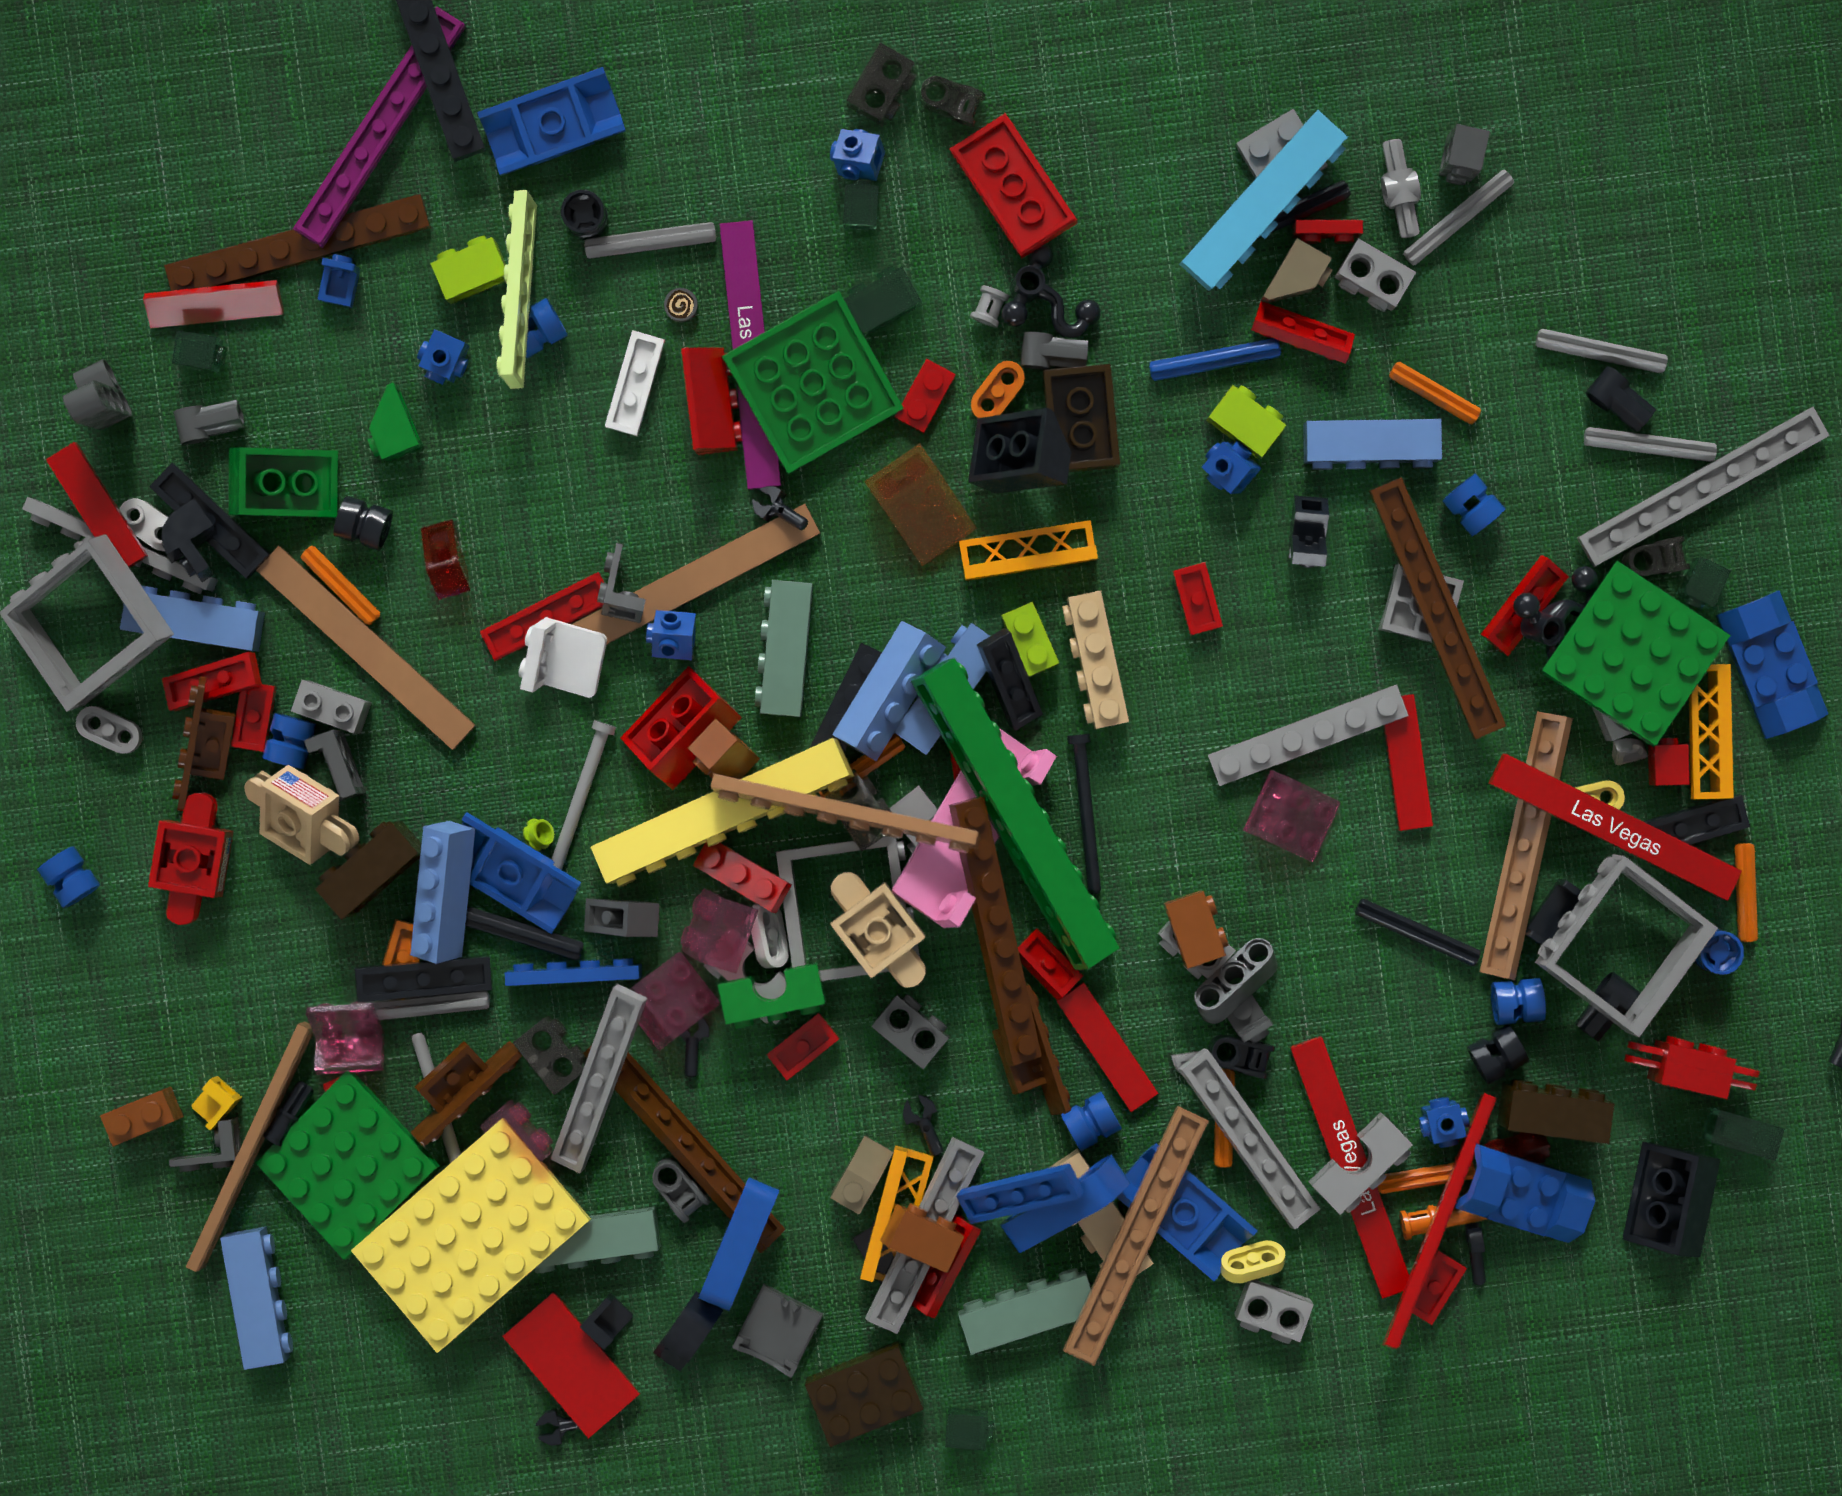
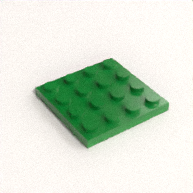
(812, 382)
(1635, 653)
(347, 1164)

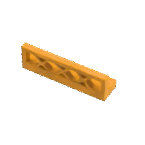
(1031, 562)
(1718, 732)
(888, 1203)

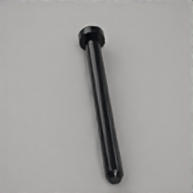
(1086, 810)

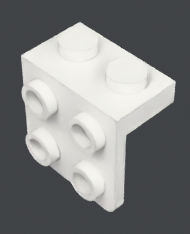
(562, 658)

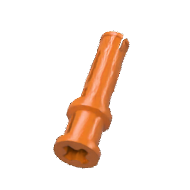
(1419, 1221)

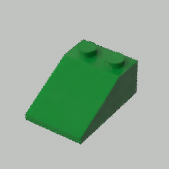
(283, 482)

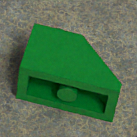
(393, 427)

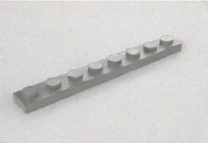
(1703, 486)

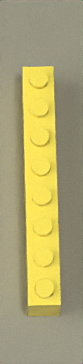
(711, 818)

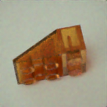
(920, 504)

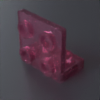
(1292, 815)
(718, 931)
(674, 1000)
(347, 1038)
(518, 1118)

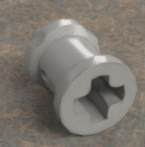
(998, 298)

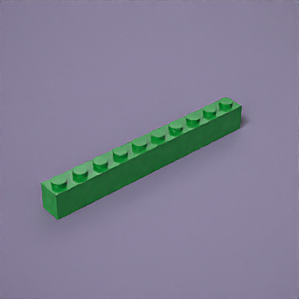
(1016, 814)

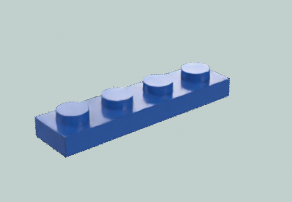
(559, 972)
(1020, 1193)

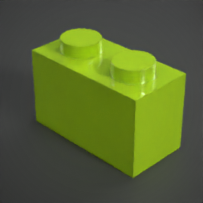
(469, 269)
(1247, 421)
(1030, 639)

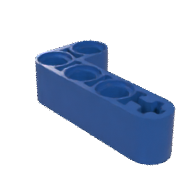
(1101, 1186)
(738, 1244)

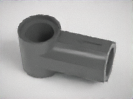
(1045, 351)
(198, 423)

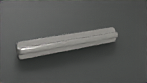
(1458, 217)
(650, 240)
(1601, 350)
(1650, 444)
(431, 1005)

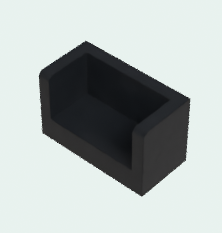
(1557, 903)

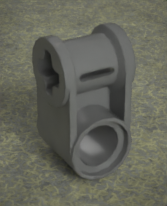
(680, 1190)

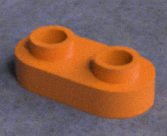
(997, 391)

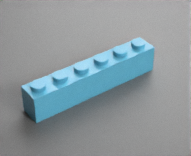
(1263, 201)

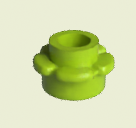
(538, 834)

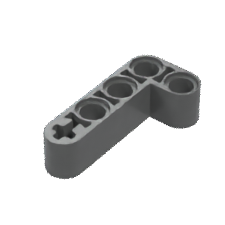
(98, 397)

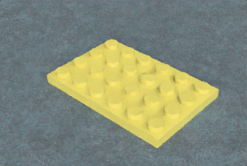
(470, 1235)

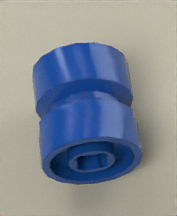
(549, 327)
(1480, 514)
(288, 742)
(68, 877)
(1721, 954)
(1518, 1001)
(1091, 1121)

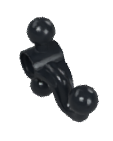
(1015, 311)
(1549, 625)

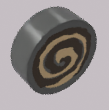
(681, 305)

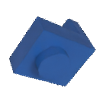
(339, 281)

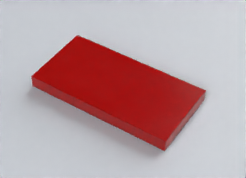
(1013, 185)
(571, 1365)

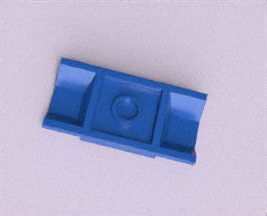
(552, 121)
(1773, 665)
(519, 876)
(1528, 1195)
(1196, 1219)

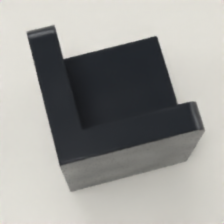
(606, 1320)

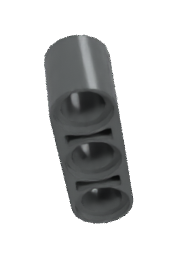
(1241, 966)

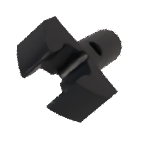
(778, 508)
(692, 1047)
(924, 1123)
(1476, 1247)
(564, 1424)

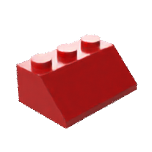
(710, 401)
(674, 723)

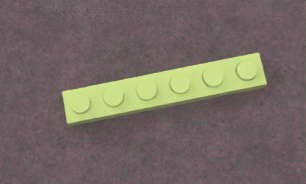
(517, 298)

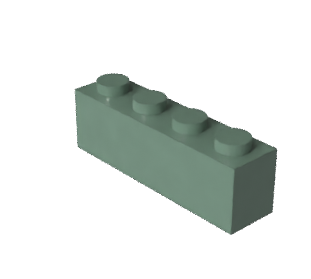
(785, 648)
(607, 1239)
(1024, 1312)

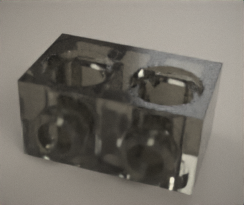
(874, 81)
(860, 793)
(544, 1060)

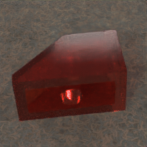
(444, 559)

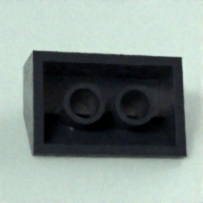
(1019, 452)
(1671, 1199)

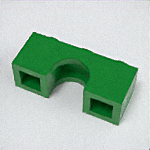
(743, 1003)

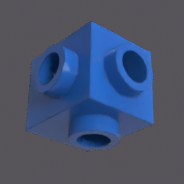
(857, 154)
(437, 347)
(1230, 466)
(672, 635)
(1434, 1114)

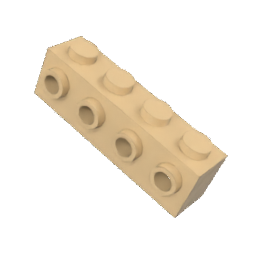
(1097, 660)

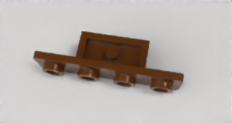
(208, 743)
(1039, 1071)
(457, 1084)

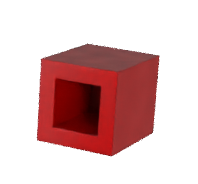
(1668, 763)

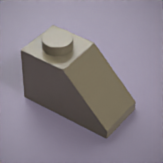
(1298, 273)
(861, 1175)

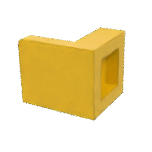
(215, 1101)

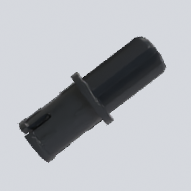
(288, 1113)

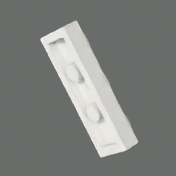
(635, 383)

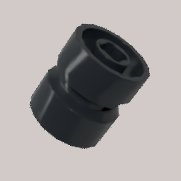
(584, 214)
(367, 524)
(1506, 1045)

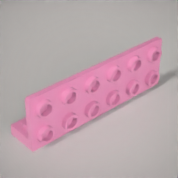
(934, 874)

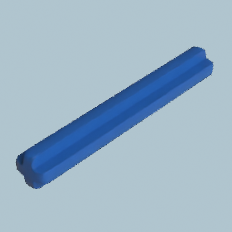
(1214, 359)

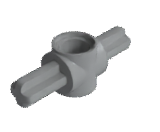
(1400, 188)

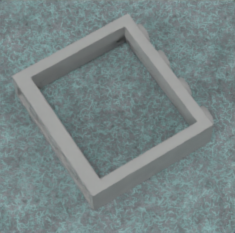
(42, 650)
(791, 907)
(1669, 972)

